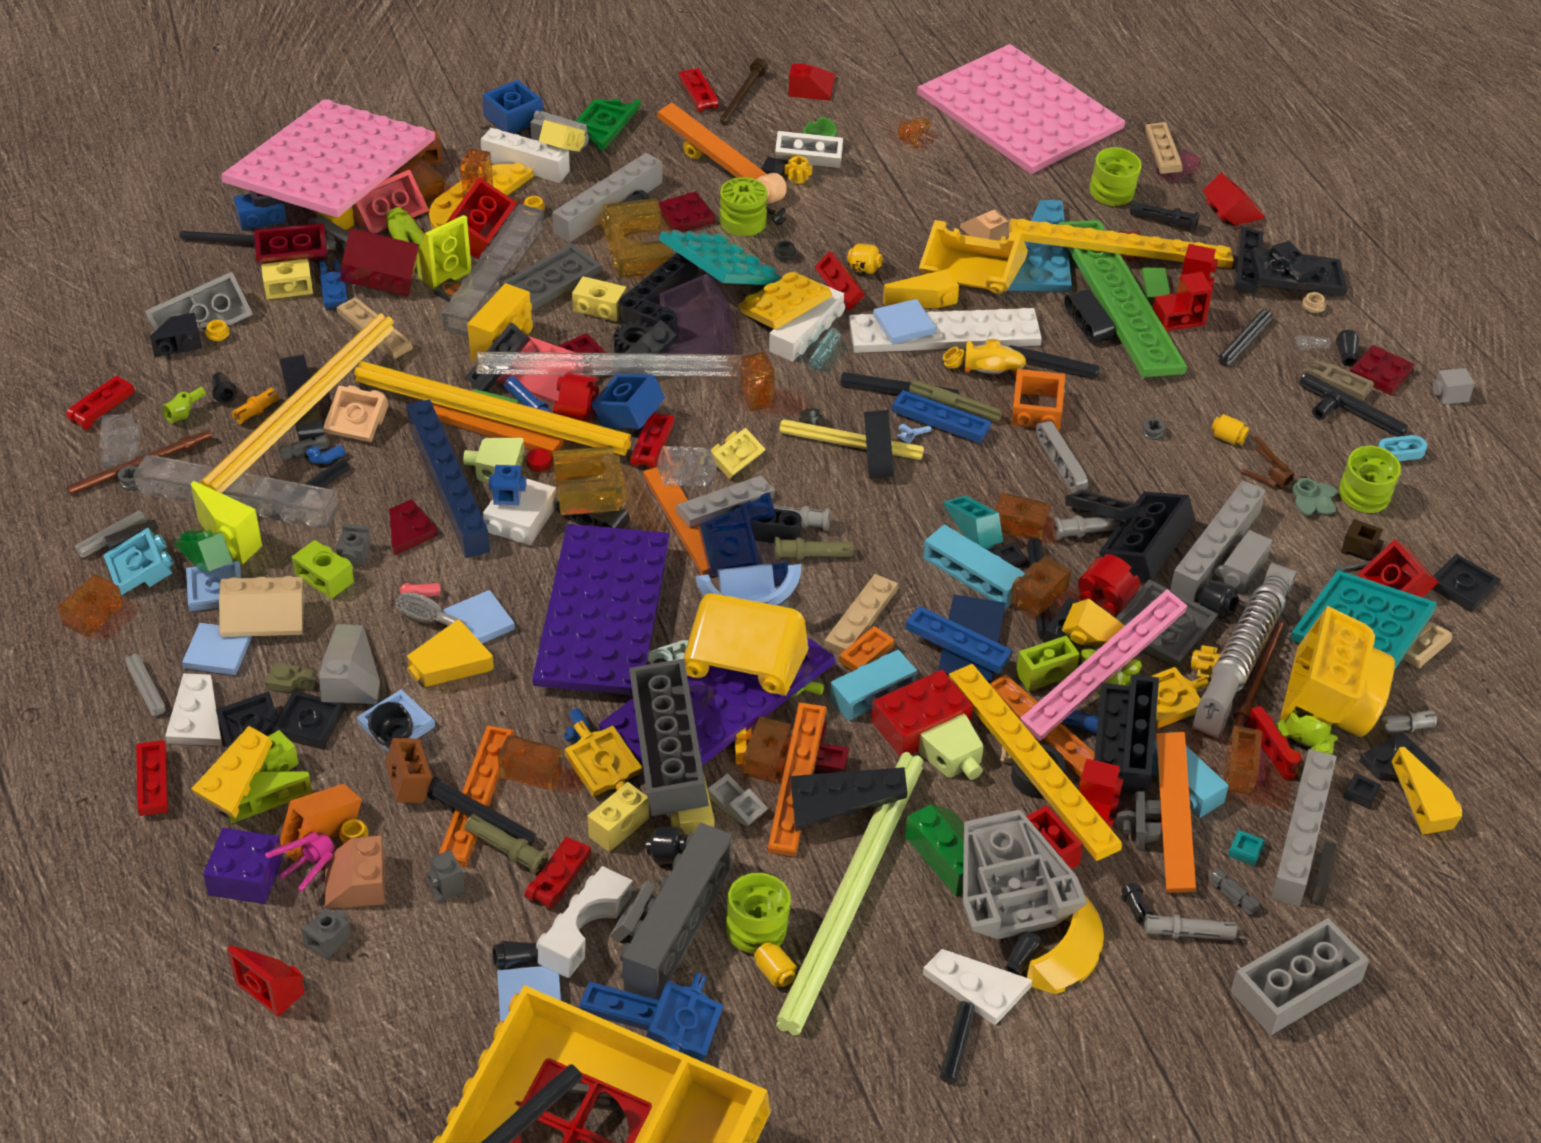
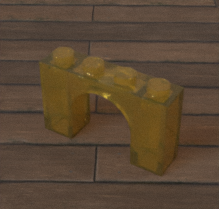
(632, 217)
(589, 480)

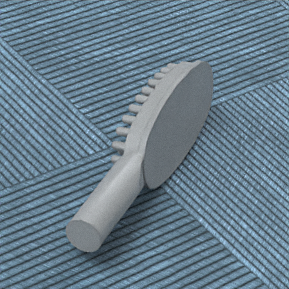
(423, 609)

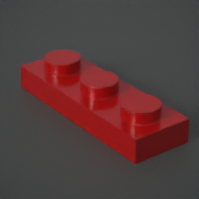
(840, 279)
(152, 778)

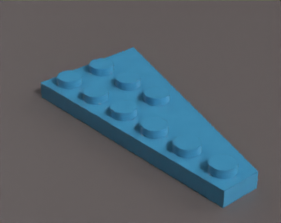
(1045, 264)

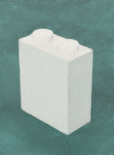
(523, 521)

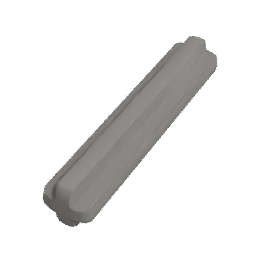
(97, 540)
(145, 685)

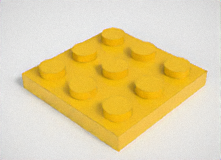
(784, 300)

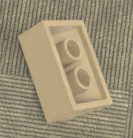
(261, 606)

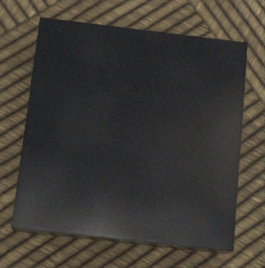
(1465, 582)
(308, 719)

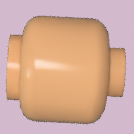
(775, 186)

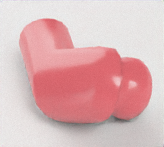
(427, 590)

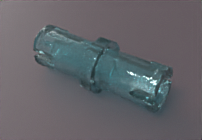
(824, 349)

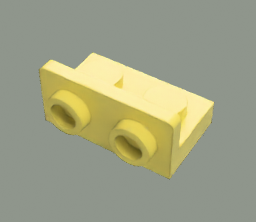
(737, 452)

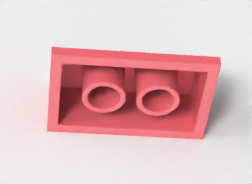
(391, 193)
(540, 385)

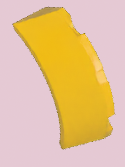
(1074, 956)

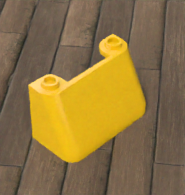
(974, 260)
(747, 639)

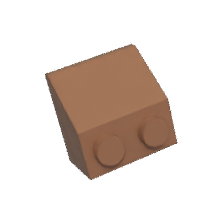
(356, 874)

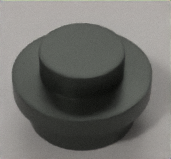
(785, 250)
(810, 416)

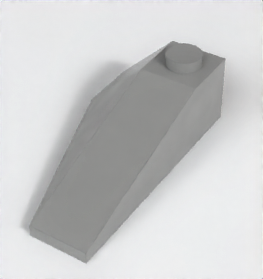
(212, 301)
(349, 668)

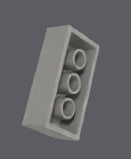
(1299, 976)

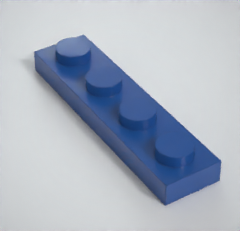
(941, 416)
(958, 639)

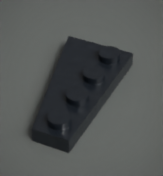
(839, 793)

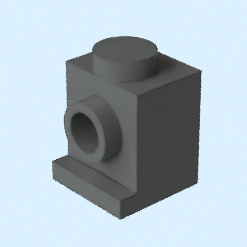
(354, 543)
(445, 876)
(326, 932)

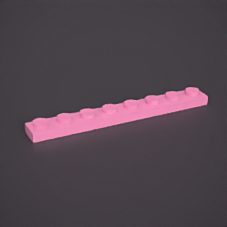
(1103, 665)

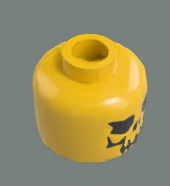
(864, 258)

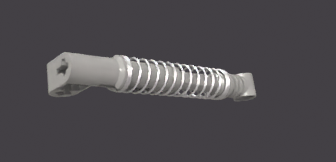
(1231, 667)

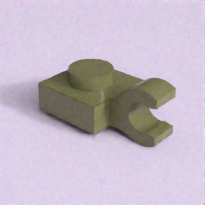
(288, 677)

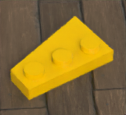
(231, 774)

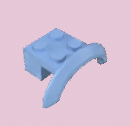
(752, 583)

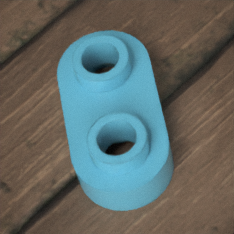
(1405, 447)

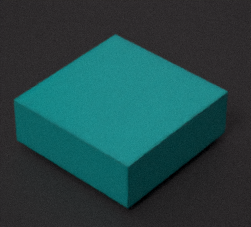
(1246, 848)

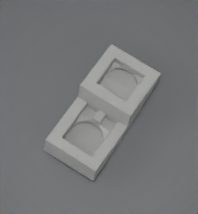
(737, 803)

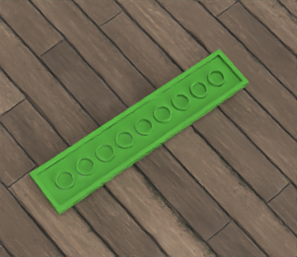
(1128, 309)

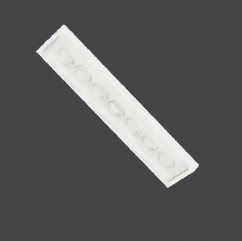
(953, 329)

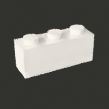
(816, 148)

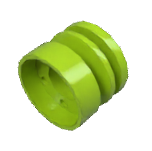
(1115, 176)
(743, 206)
(1369, 479)
(757, 911)

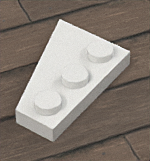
(194, 713)
(968, 980)

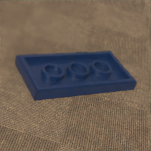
(979, 616)

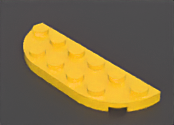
(505, 179)

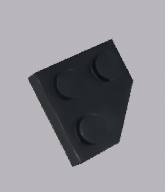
(253, 712)
(1379, 758)

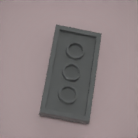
(555, 275)

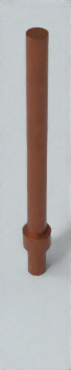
(185, 443)
(1243, 710)

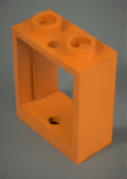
(1037, 384)

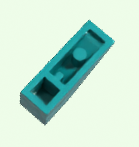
(975, 521)

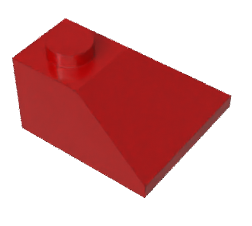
(810, 82)
(266, 979)

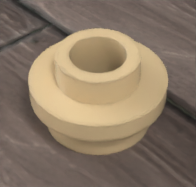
(1314, 302)

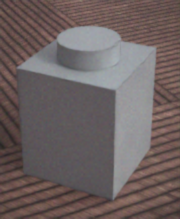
(1453, 386)

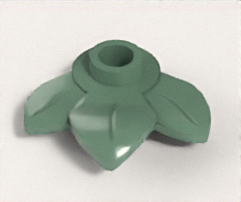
(1314, 497)

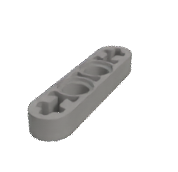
(1061, 456)

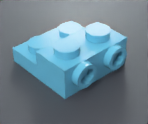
(139, 561)

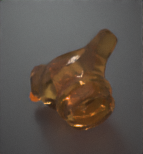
(913, 129)

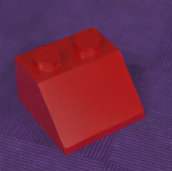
(1231, 201)
(1400, 570)

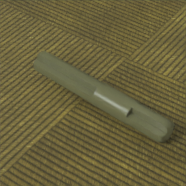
(955, 401)

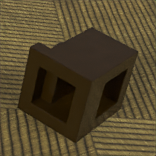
(1363, 539)

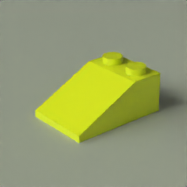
(444, 253)
(231, 518)

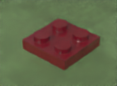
(686, 212)
(1383, 368)

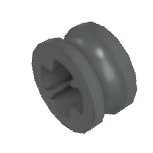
(1151, 423)
(124, 475)

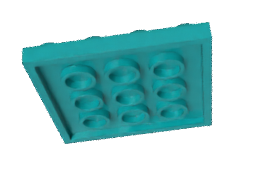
(720, 257)
(1390, 613)

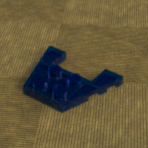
(731, 542)

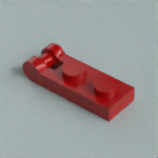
(698, 89)
(99, 402)
(652, 439)
(1274, 744)
(558, 872)

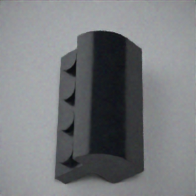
(1128, 730)

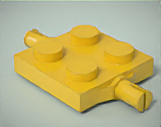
(1176, 696)
(601, 759)

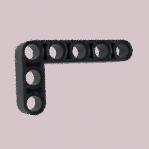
(643, 299)

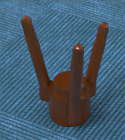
(1278, 473)

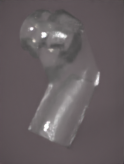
(1311, 342)

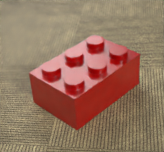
(485, 213)
(918, 708)

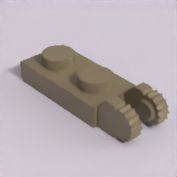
(1340, 378)

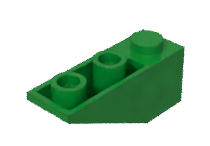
(204, 549)

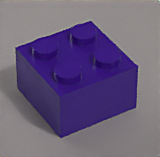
(240, 866)

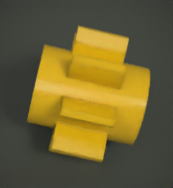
(798, 169)
(1204, 661)

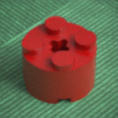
(576, 396)
(1108, 584)

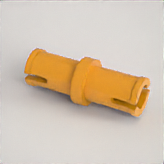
(255, 405)

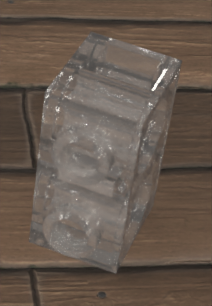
(118, 439)
(686, 466)

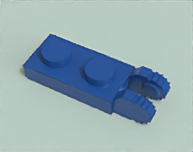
(332, 288)

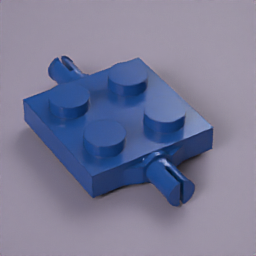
(685, 1018)

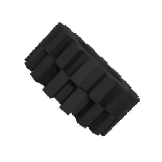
(628, 334)

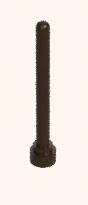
(757, 69)

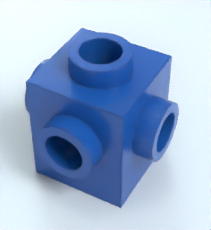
(507, 484)

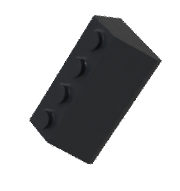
(1153, 534)

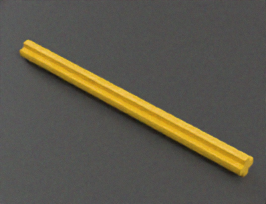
(298, 404)
(492, 407)

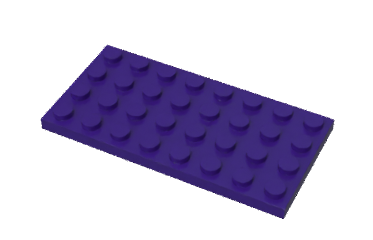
(601, 608)
(725, 704)

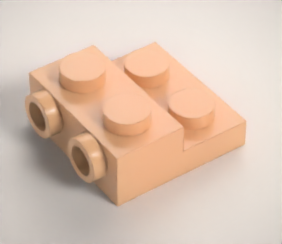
(356, 413)

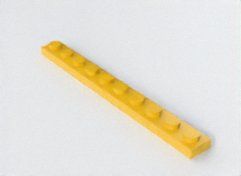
(1112, 241)
(1037, 764)

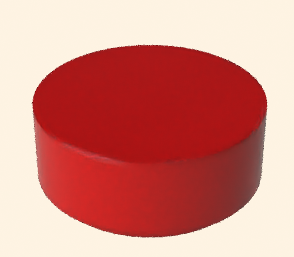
(539, 459)

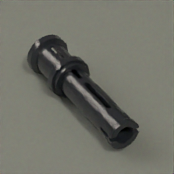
(1178, 218)

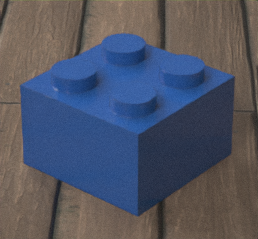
(511, 106)
(628, 400)

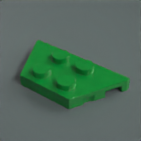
(607, 119)

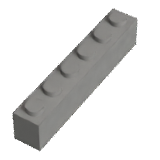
(584, 210)
(1217, 540)
(1304, 828)

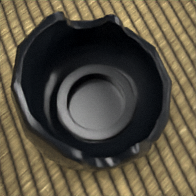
(389, 722)

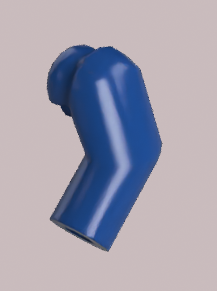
(327, 457)
(575, 715)

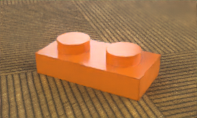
(866, 649)

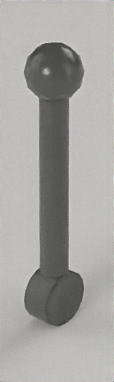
(1341, 567)

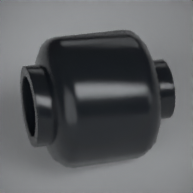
(1219, 598)
(666, 844)

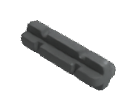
(299, 448)
(1234, 891)

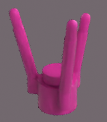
(317, 848)

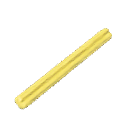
(846, 438)

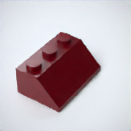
(290, 243)
(379, 262)

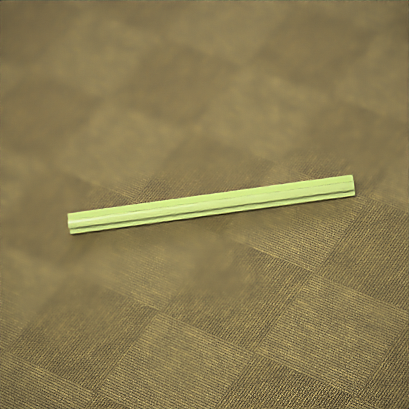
(844, 905)

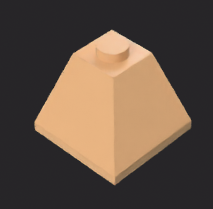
(988, 225)

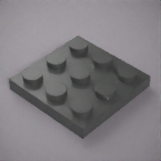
(1182, 635)

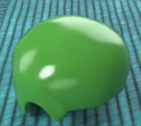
(821, 127)

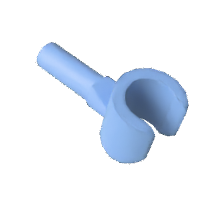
(908, 434)

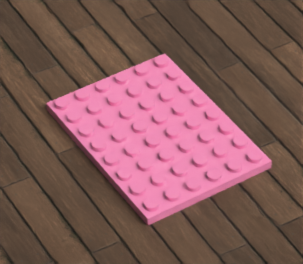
(1020, 108)
(329, 157)

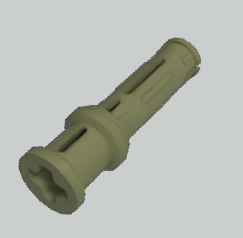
(800, 548)
(516, 849)

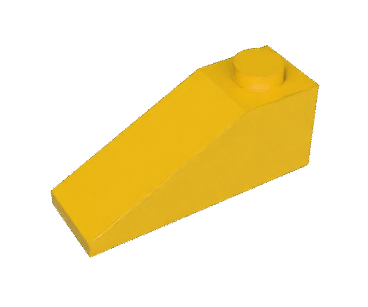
(931, 290)
(1090, 624)
(1427, 795)

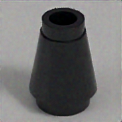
(1348, 346)
(222, 388)
(1025, 949)
(513, 954)

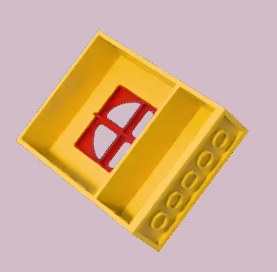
(658, 1088)

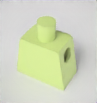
(495, 452)
(953, 748)

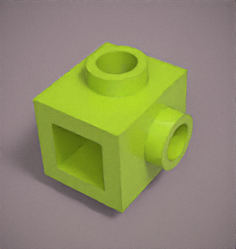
(281, 755)

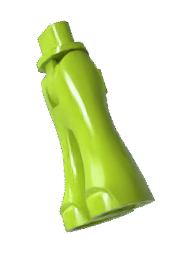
(403, 226)

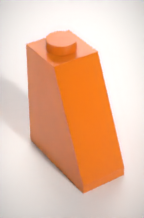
(318, 812)

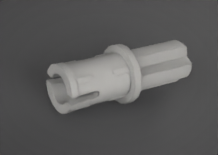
(1409, 721)

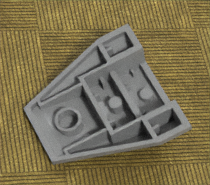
(1014, 878)

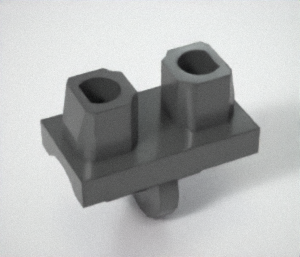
(1145, 810)

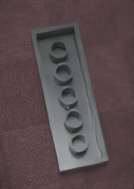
(668, 737)
(677, 911)

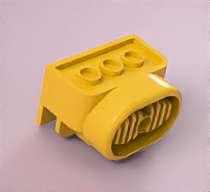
(1340, 675)

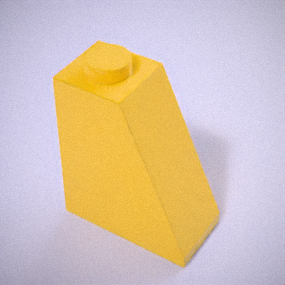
(449, 657)

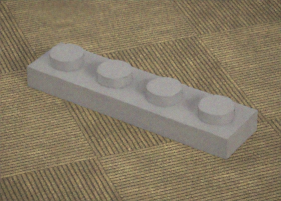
(718, 502)

